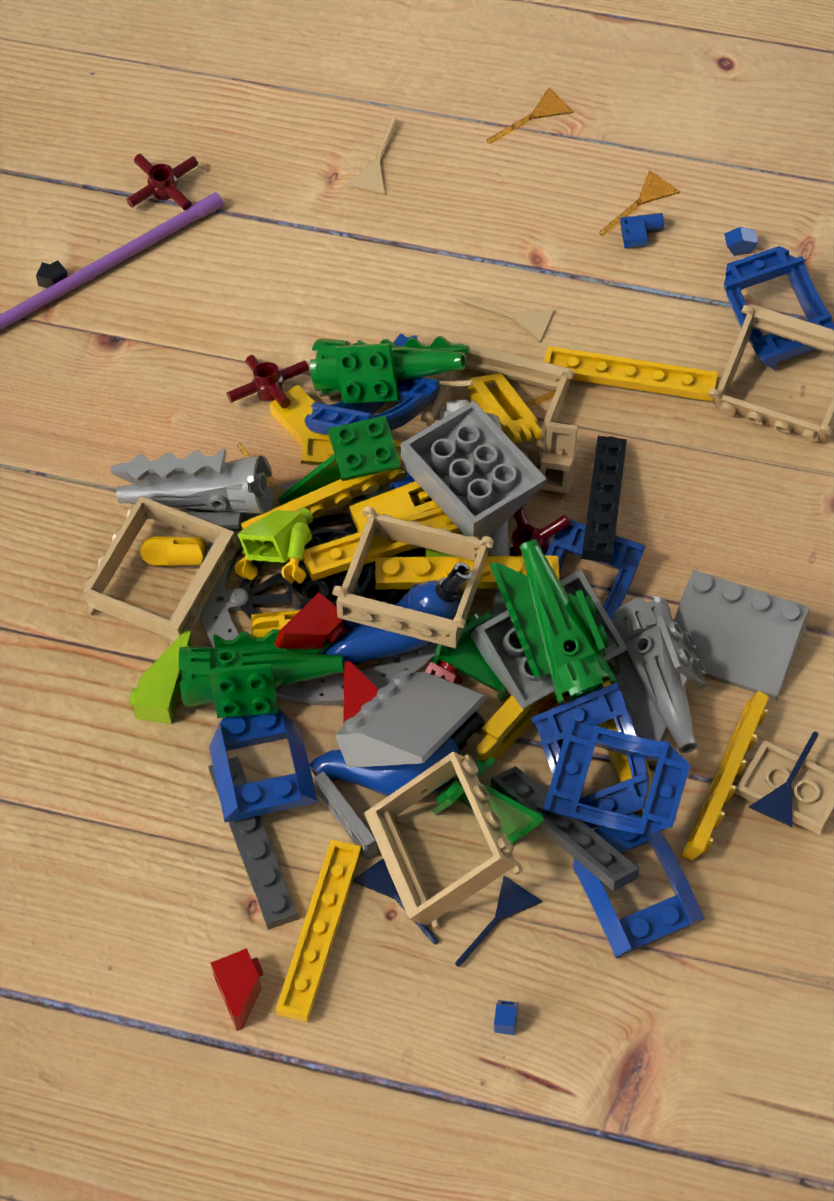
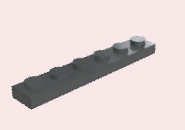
(568, 833)
(260, 860)

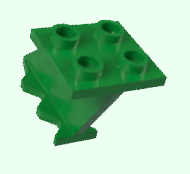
(358, 451)
(469, 659)
(515, 818)

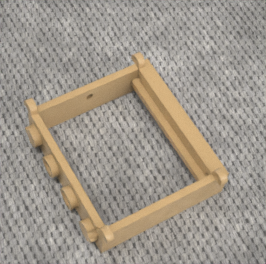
(788, 328)
(514, 369)
(198, 591)
(402, 619)
(398, 861)

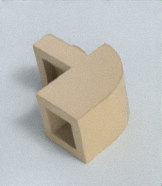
(559, 457)

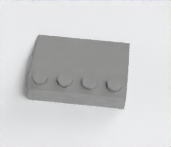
(471, 470)
(741, 632)
(505, 655)
(406, 721)

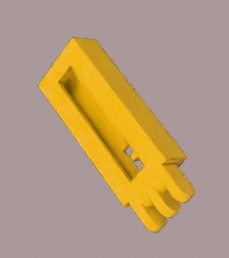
(504, 402)
(293, 417)
(396, 503)
(506, 727)

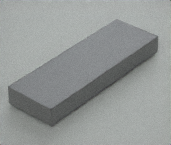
(345, 815)

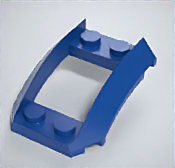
(765, 267)
(413, 399)
(625, 559)
(594, 710)
(573, 768)
(264, 795)
(654, 921)

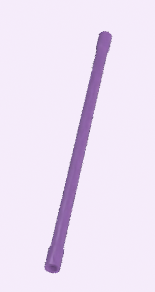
(199, 210)

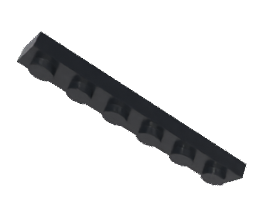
(604, 499)

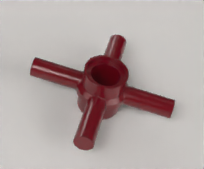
(162, 182)
(267, 381)
(526, 532)

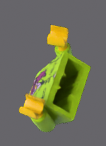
(276, 539)

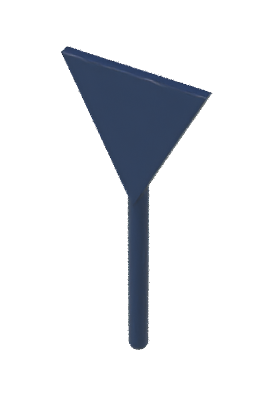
(779, 801)
(379, 880)
(511, 901)

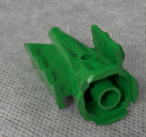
(372, 370)
(552, 621)
(245, 671)

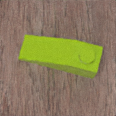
(159, 686)

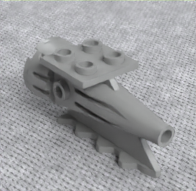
(202, 484)
(656, 671)

